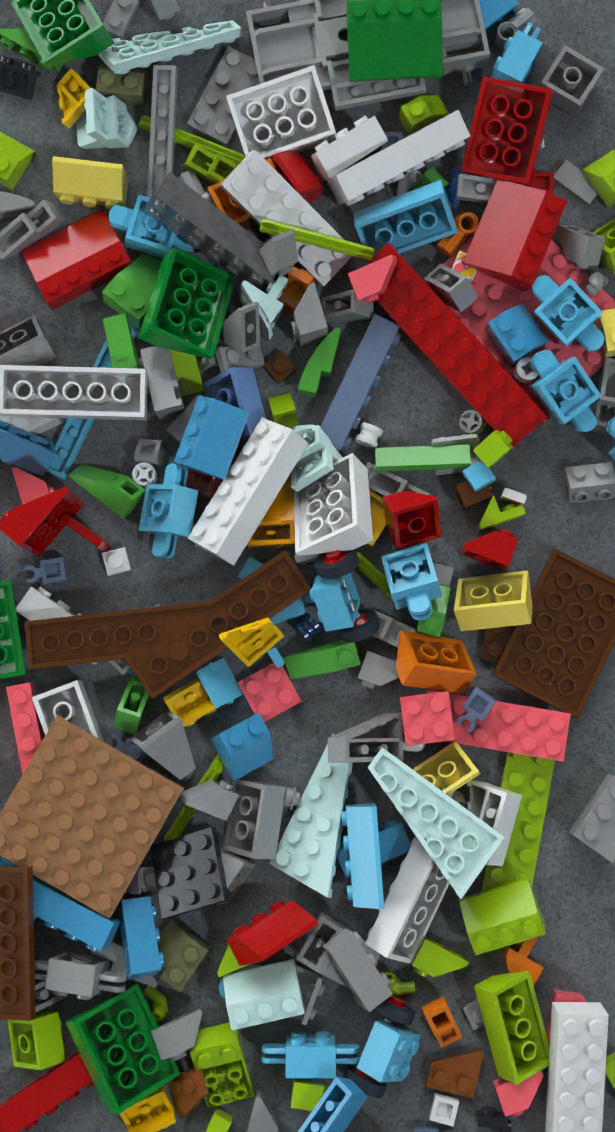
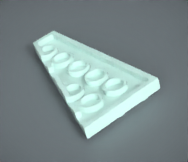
(163, 45)
(315, 829)
(446, 829)

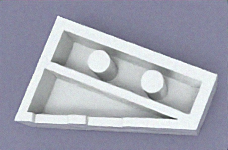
(497, 809)

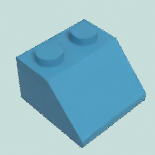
(515, 334)
(244, 746)

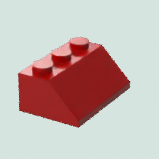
(270, 932)

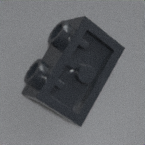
(17, 79)

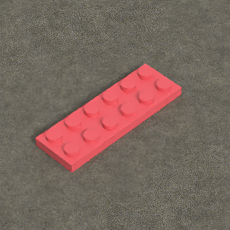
(514, 729)

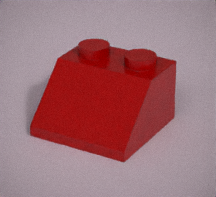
(297, 173)
(411, 518)
(491, 549)

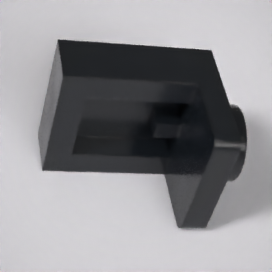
(491, 1118)

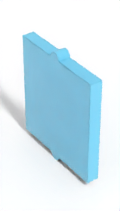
(219, 683)

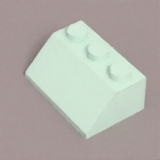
(263, 994)

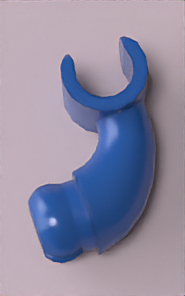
(451, 191)

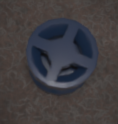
(308, 627)

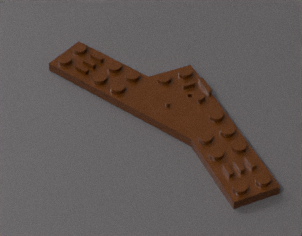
(167, 640)

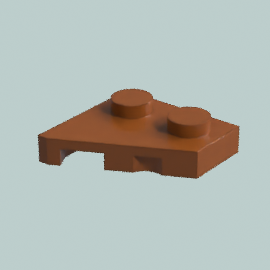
(456, 1073)
(188, 1090)

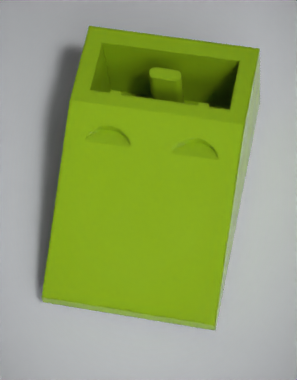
(223, 1064)

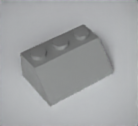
(255, 820)

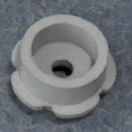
(291, 797)

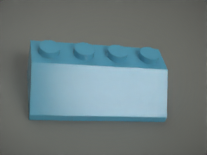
(407, 219)
(364, 856)

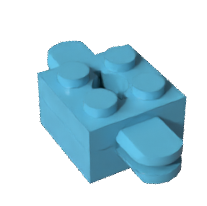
(518, 56)
(145, 232)
(568, 313)
(564, 391)
(168, 510)
(412, 580)
(310, 1054)

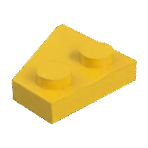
(72, 96)
(252, 640)

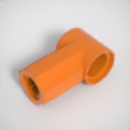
(450, 244)

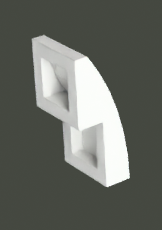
(390, 629)

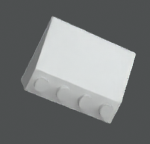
(282, 114)
(334, 510)

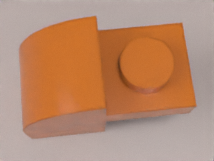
(297, 284)
(518, 960)
(441, 1021)

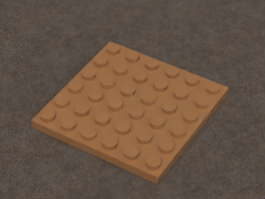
(85, 816)

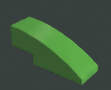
(319, 364)

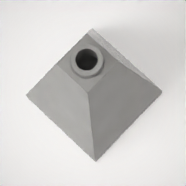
(167, 744)
(236, 870)

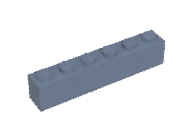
(359, 380)

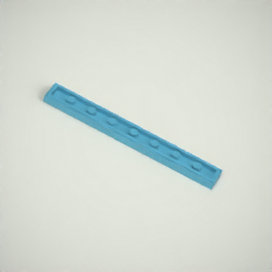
(76, 430)

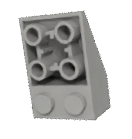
(313, 954)

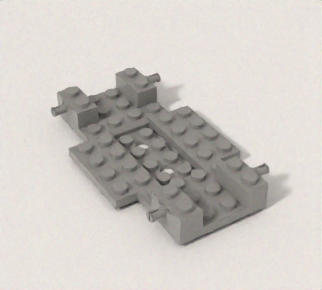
(307, 34)

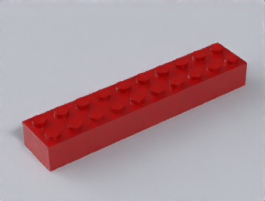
(457, 351)

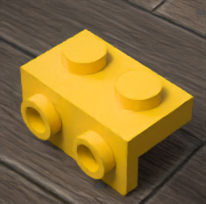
(190, 702)
(150, 1113)

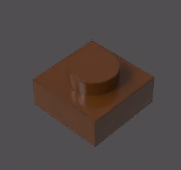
(280, 367)

